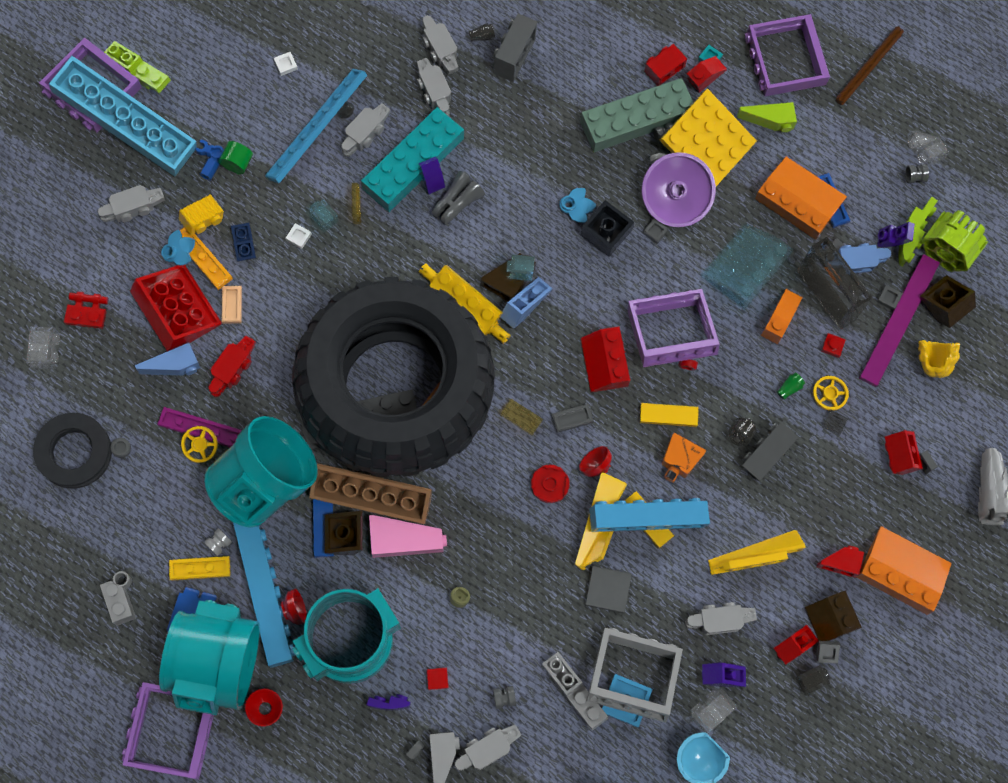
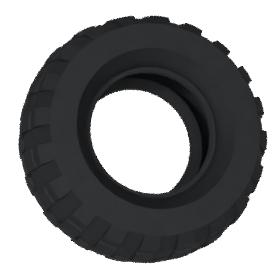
(379, 315)

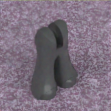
(470, 194)

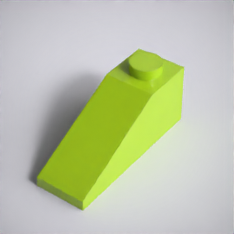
(771, 116)

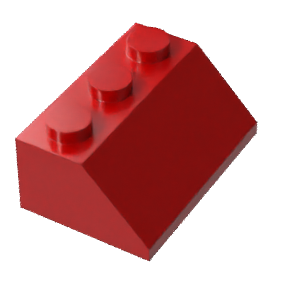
(605, 359)

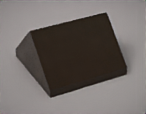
(343, 533)

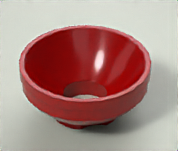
(596, 462)
(294, 607)
(253, 704)

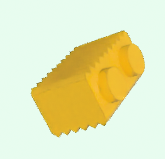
(201, 215)

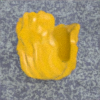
(938, 358)

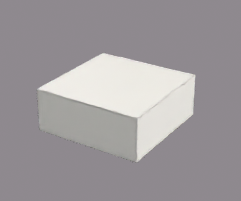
(285, 63)
(298, 236)

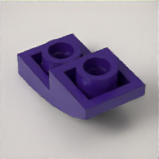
(432, 175)
(895, 236)
(395, 703)

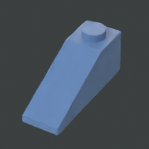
(525, 302)
(174, 362)

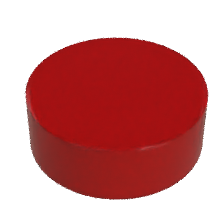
(688, 364)

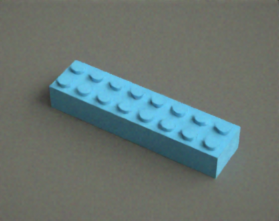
(123, 115)

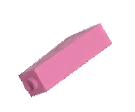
(401, 538)

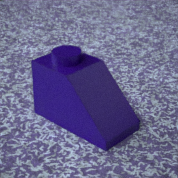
(724, 675)

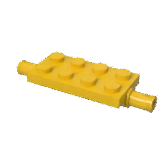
(467, 296)

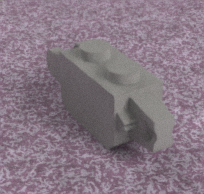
(440, 44)
(434, 85)
(364, 129)
(130, 204)
(721, 619)
(489, 749)

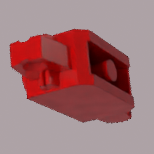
(230, 365)

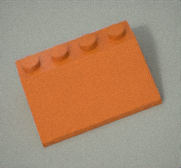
(800, 197)
(905, 571)

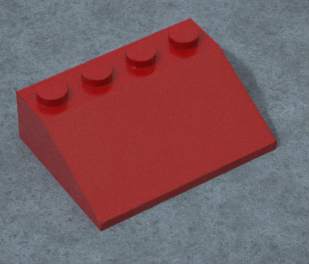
(174, 306)

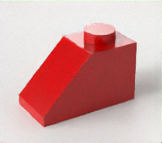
(705, 73)
(845, 561)
(796, 644)

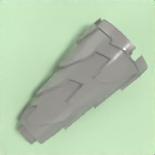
(993, 489)

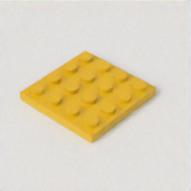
(709, 134)

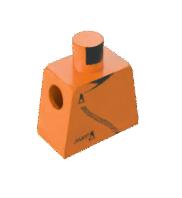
(681, 457)

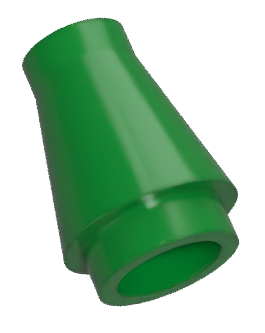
(791, 385)

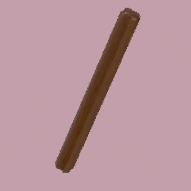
(869, 65)

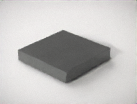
(608, 589)

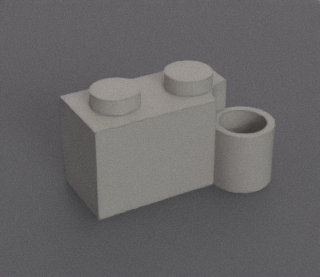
(118, 599)

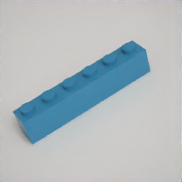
(649, 516)

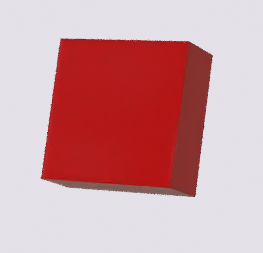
(437, 679)

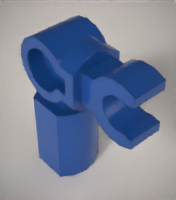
(212, 163)

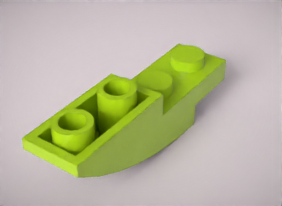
(147, 75)
(918, 218)

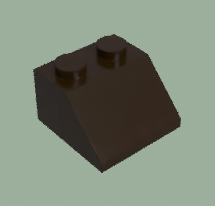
(949, 301)
(833, 617)

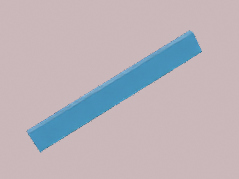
(316, 125)

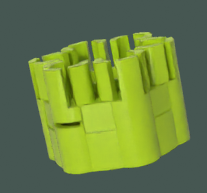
(952, 243)

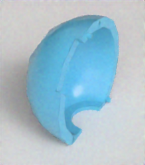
(702, 759)

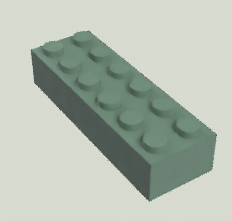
(635, 114)

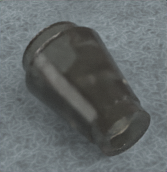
(482, 33)

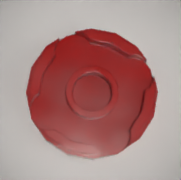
(550, 484)

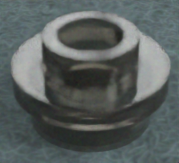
(346, 110)

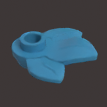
(580, 205)
(179, 248)

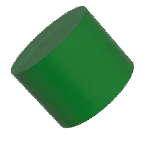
(235, 157)

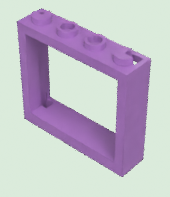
(801, 22)
(79, 52)
(675, 352)
(133, 736)

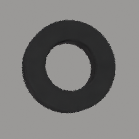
(56, 429)

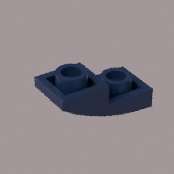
(243, 242)

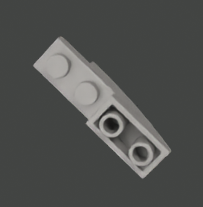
(574, 691)

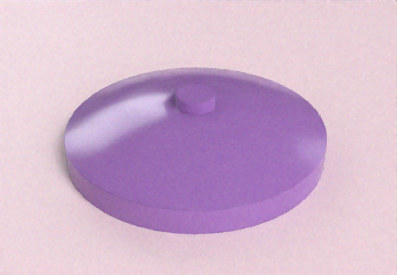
(678, 189)

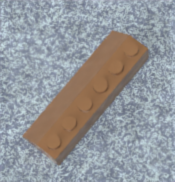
(371, 494)

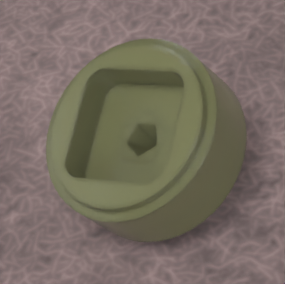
(459, 597)

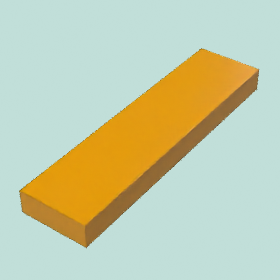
(207, 262)

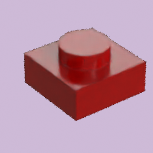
(833, 345)

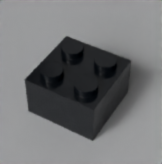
(607, 228)

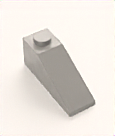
(443, 754)

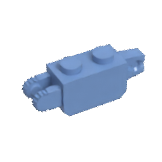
(864, 257)

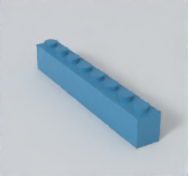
(264, 595)

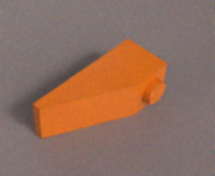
(781, 316)

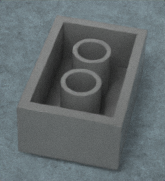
(514, 47)

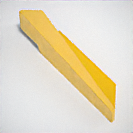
(595, 544)
(759, 554)

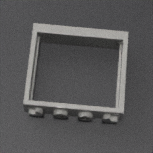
(625, 702)

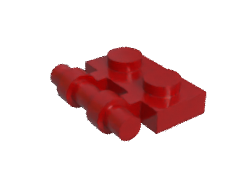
(86, 316)

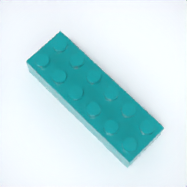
(400, 168)

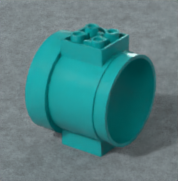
(260, 472)
(209, 658)
(317, 668)

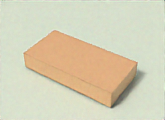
(231, 304)

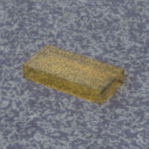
(356, 206)
(521, 417)

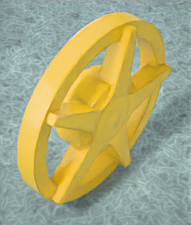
(830, 393)
(199, 444)

